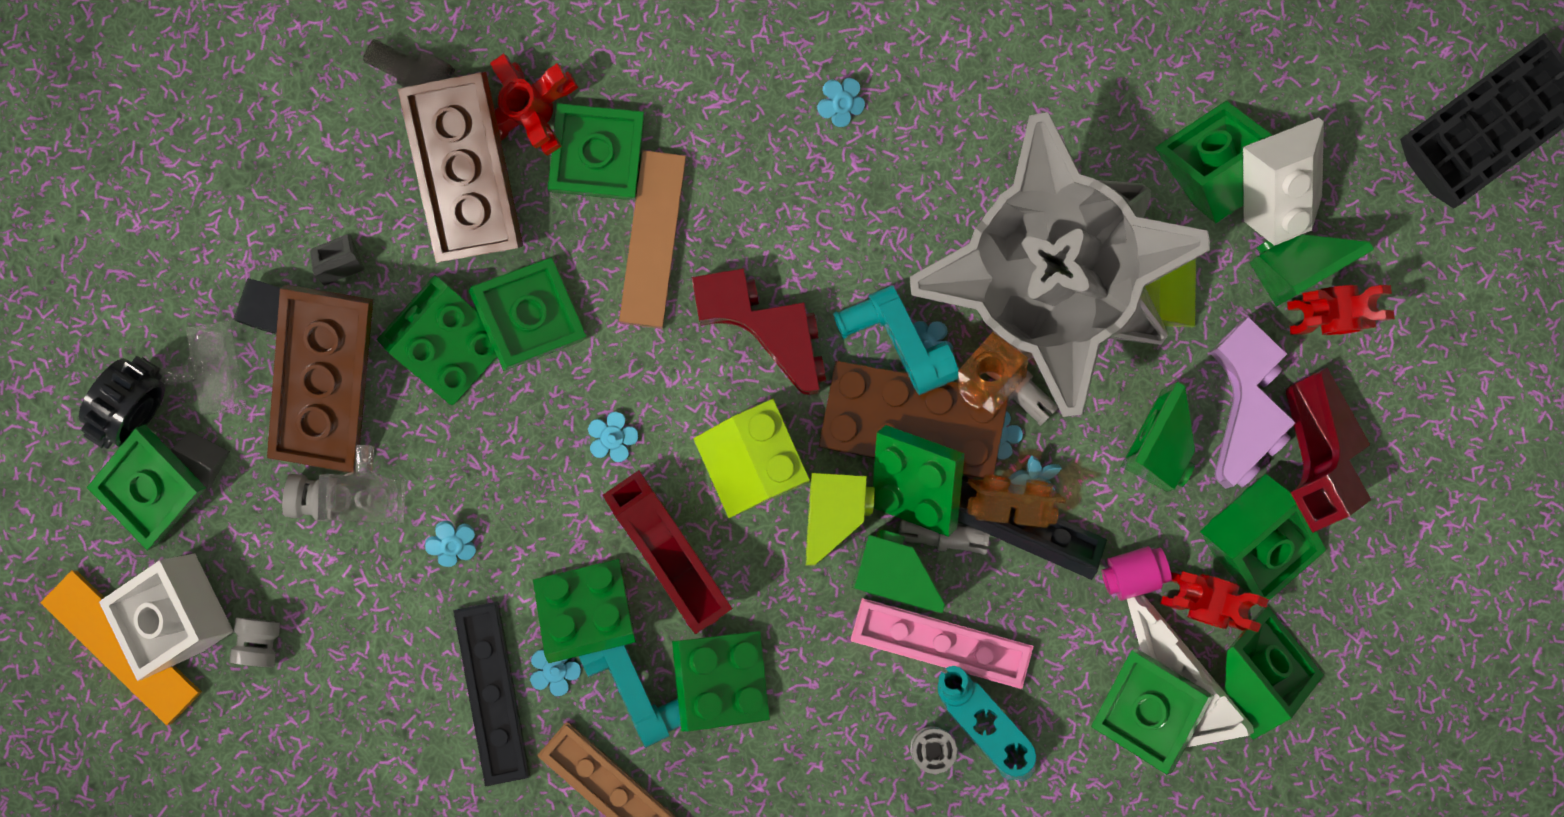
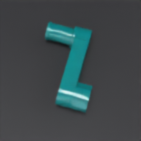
(925, 367)
(967, 705)
(650, 721)

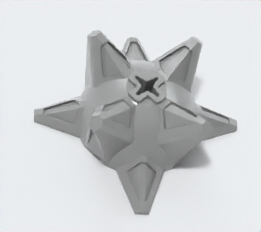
(1017, 276)

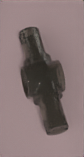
(407, 69)

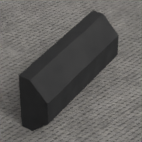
(1490, 125)

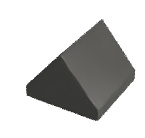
(335, 260)
(201, 457)

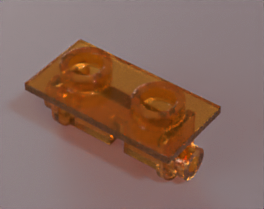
(1032, 501)

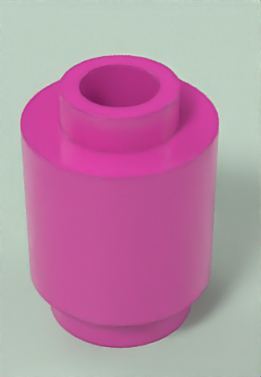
(1136, 572)

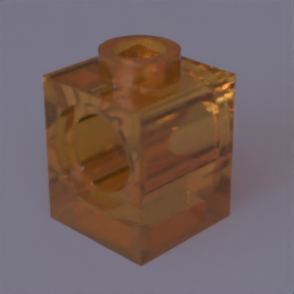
(997, 357)

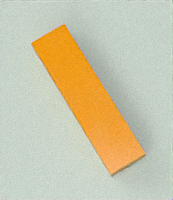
(78, 608)

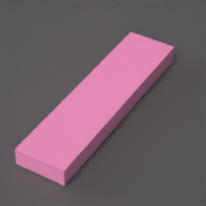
(941, 643)

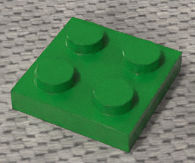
(596, 152)
(527, 314)
(917, 480)
(146, 487)
(583, 611)
(720, 681)
(1152, 711)

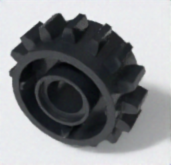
(120, 401)

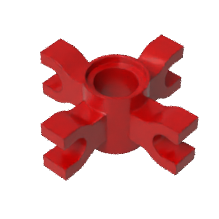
(540, 95)
(1340, 310)
(1214, 601)

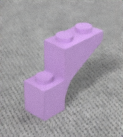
(1254, 420)

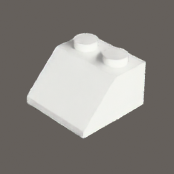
(1284, 182)
(165, 615)

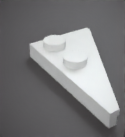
(1160, 642)

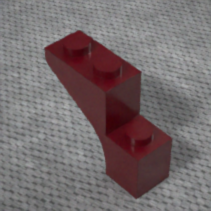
(780, 330)
(1327, 442)
(667, 552)

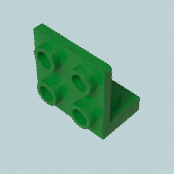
(440, 341)

